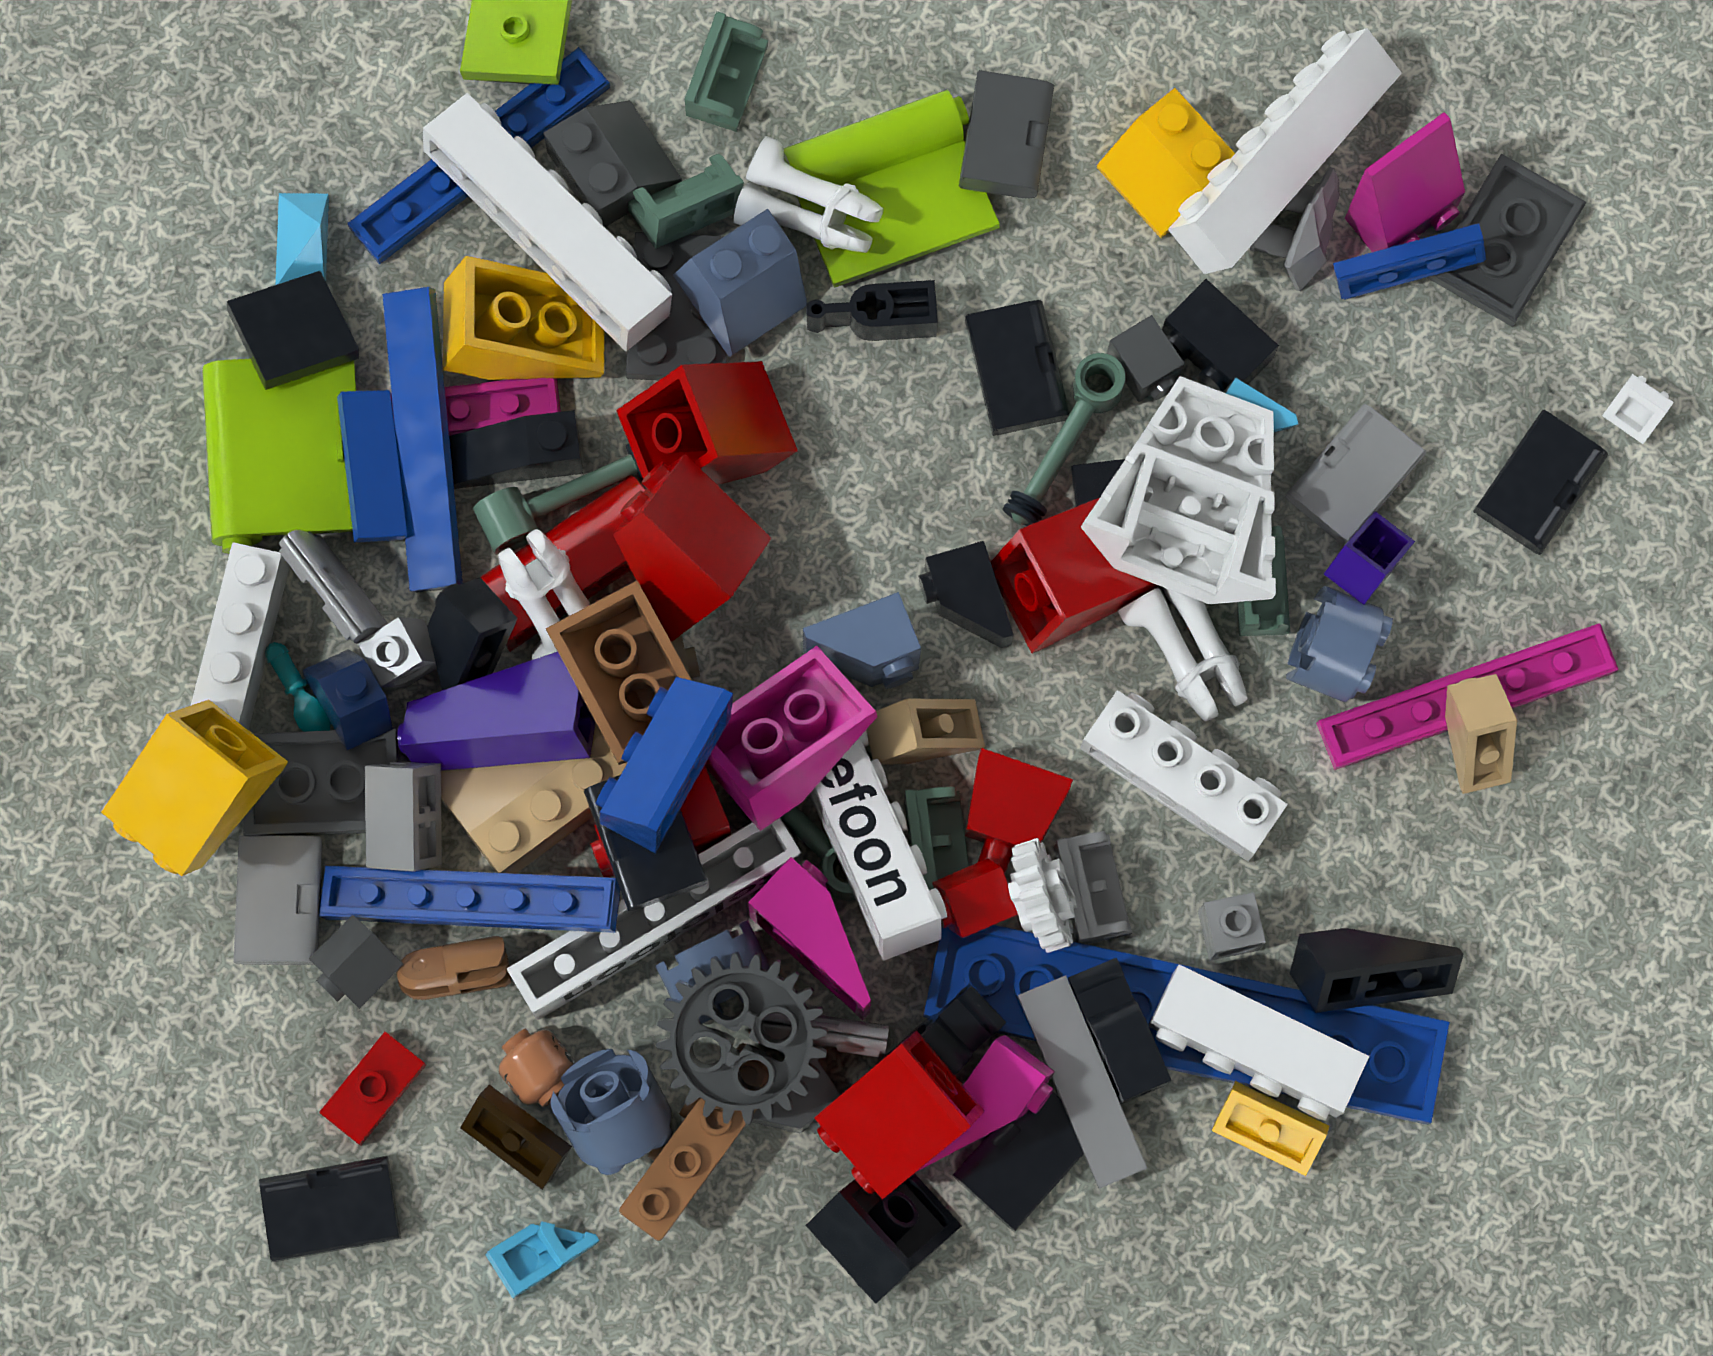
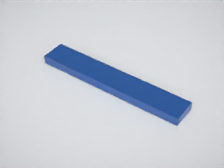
(432, 193)
(422, 438)
(471, 899)

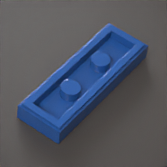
(1410, 261)
(372, 466)

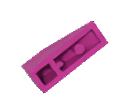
(1006, 1087)

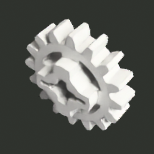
(1042, 895)

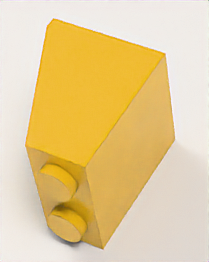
(192, 786)

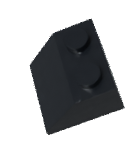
(884, 1237)

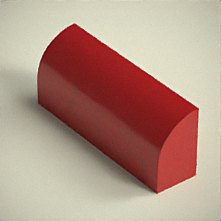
(591, 551)

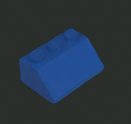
(664, 761)

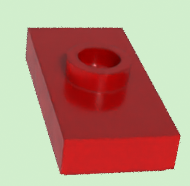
(372, 1088)

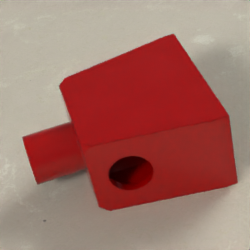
(1012, 804)

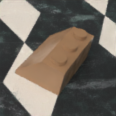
(618, 661)

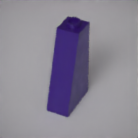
(501, 719)

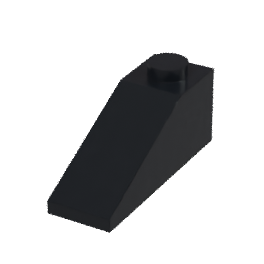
(517, 450)
(1368, 968)

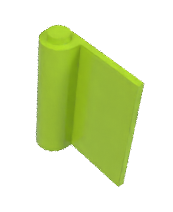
(912, 169)
(274, 453)

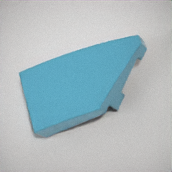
(536, 1254)

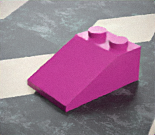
(1409, 189)
(788, 736)
(804, 921)

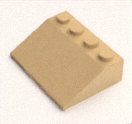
(527, 807)

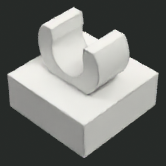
(1638, 408)

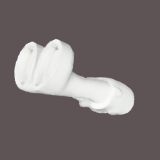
(772, 171)
(533, 581)
(1154, 614)

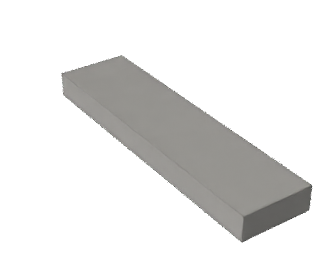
(1082, 1082)

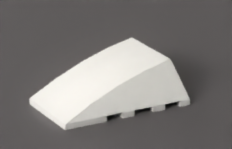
(1195, 499)

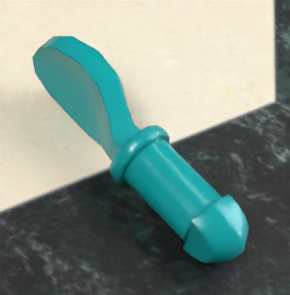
(307, 709)

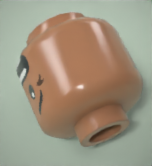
(534, 1066)

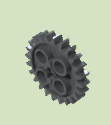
(721, 1081)

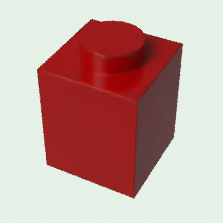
(975, 898)

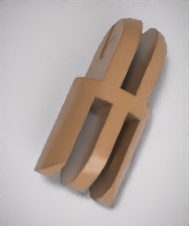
(455, 969)

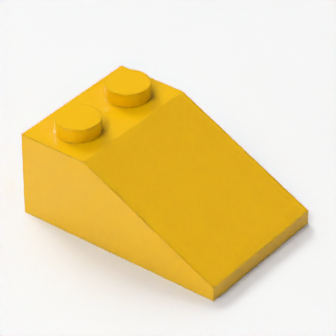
(516, 325)

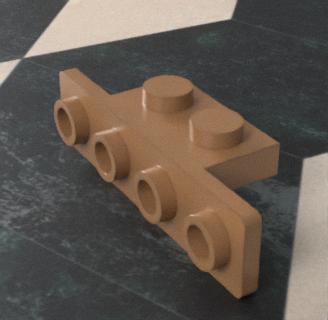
(686, 1161)

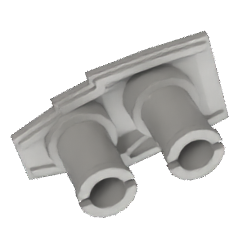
(1307, 245)

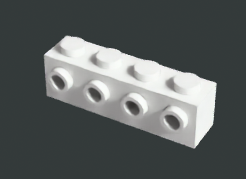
(1183, 774)
(1258, 1042)

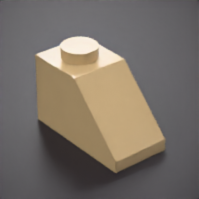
(925, 730)
(1481, 732)

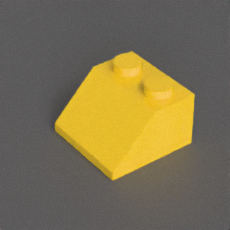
(1164, 160)

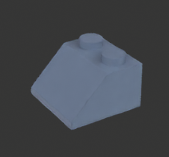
(745, 282)
(869, 642)

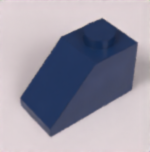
(350, 698)

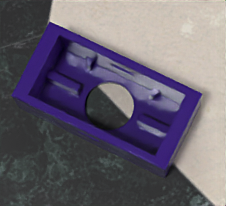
(1369, 557)

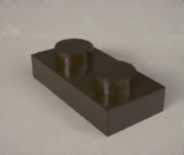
(515, 1137)

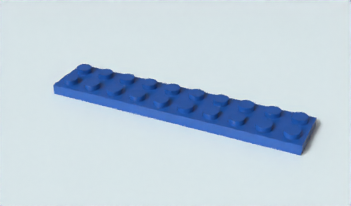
(1006, 962)

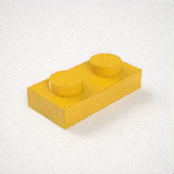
(1270, 1128)

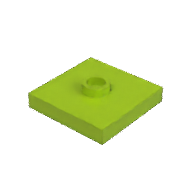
(516, 41)

